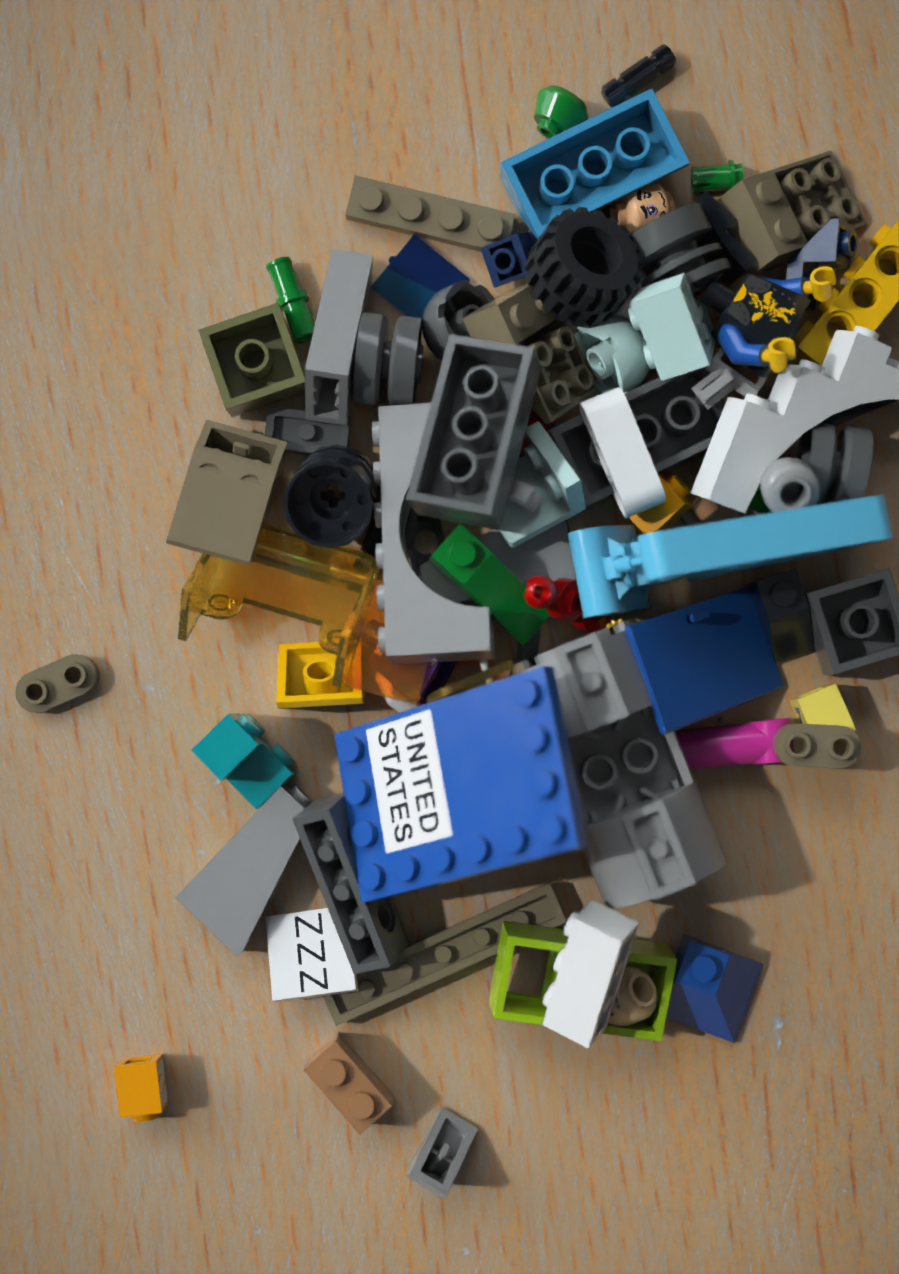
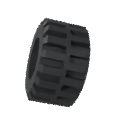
(583, 267)

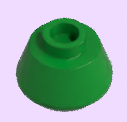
(558, 111)

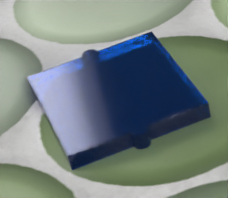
(415, 277)

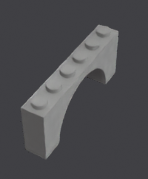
(417, 620)

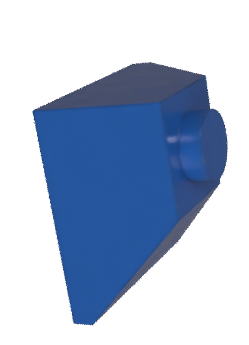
(711, 988)

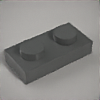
(301, 434)

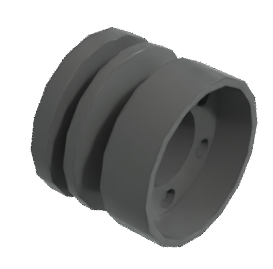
(673, 248)

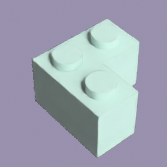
(673, 327)

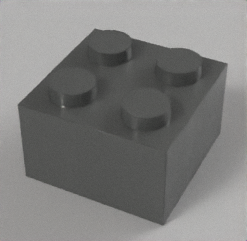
(855, 622)

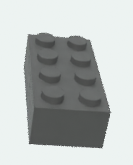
(671, 424)
(474, 431)

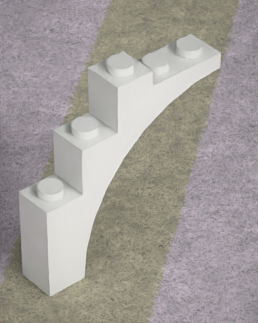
(759, 430)

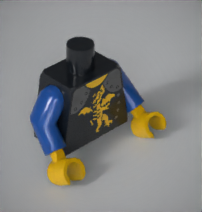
(763, 315)

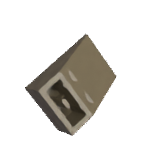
(787, 207)
(523, 322)
(227, 492)

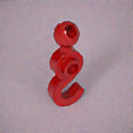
(561, 601)

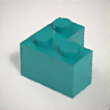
(244, 758)

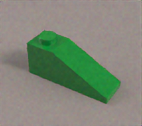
(488, 583)

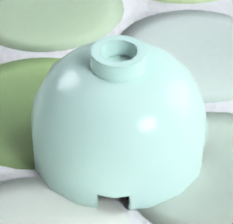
(614, 354)

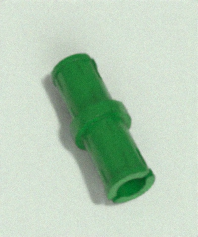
(292, 299)

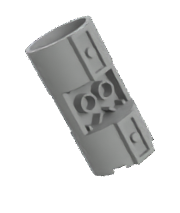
(632, 783)

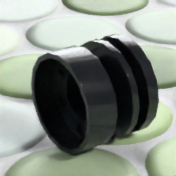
(316, 511)

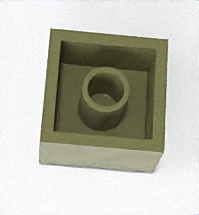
(253, 360)

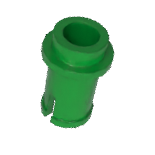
(716, 177)

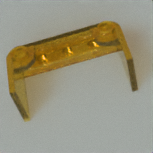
(291, 580)

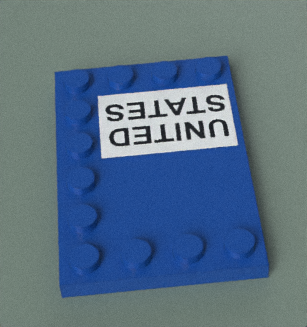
(460, 787)

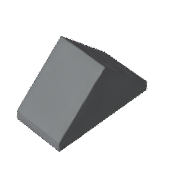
(441, 1153)

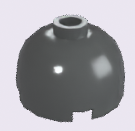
(445, 313)

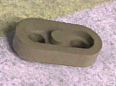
(56, 684)
(817, 746)

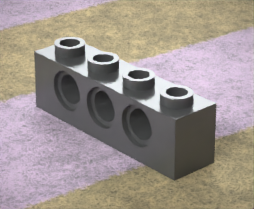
(367, 931)

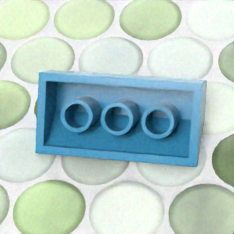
(593, 162)

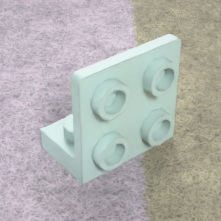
(552, 479)

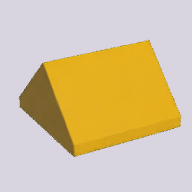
(307, 678)

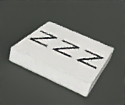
(307, 957)

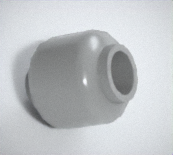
(789, 485)

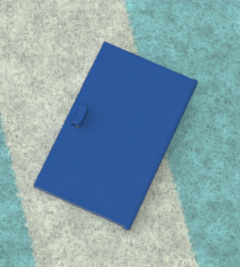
(704, 659)

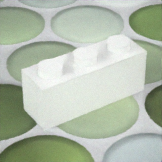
(589, 972)

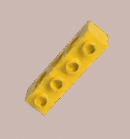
(841, 309)

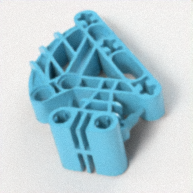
(619, 569)

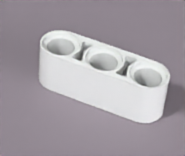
(622, 452)

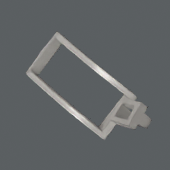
(729, 375)

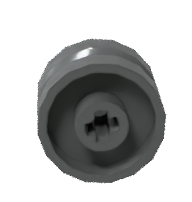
(386, 360)
(839, 462)

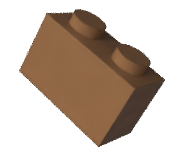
(349, 1083)

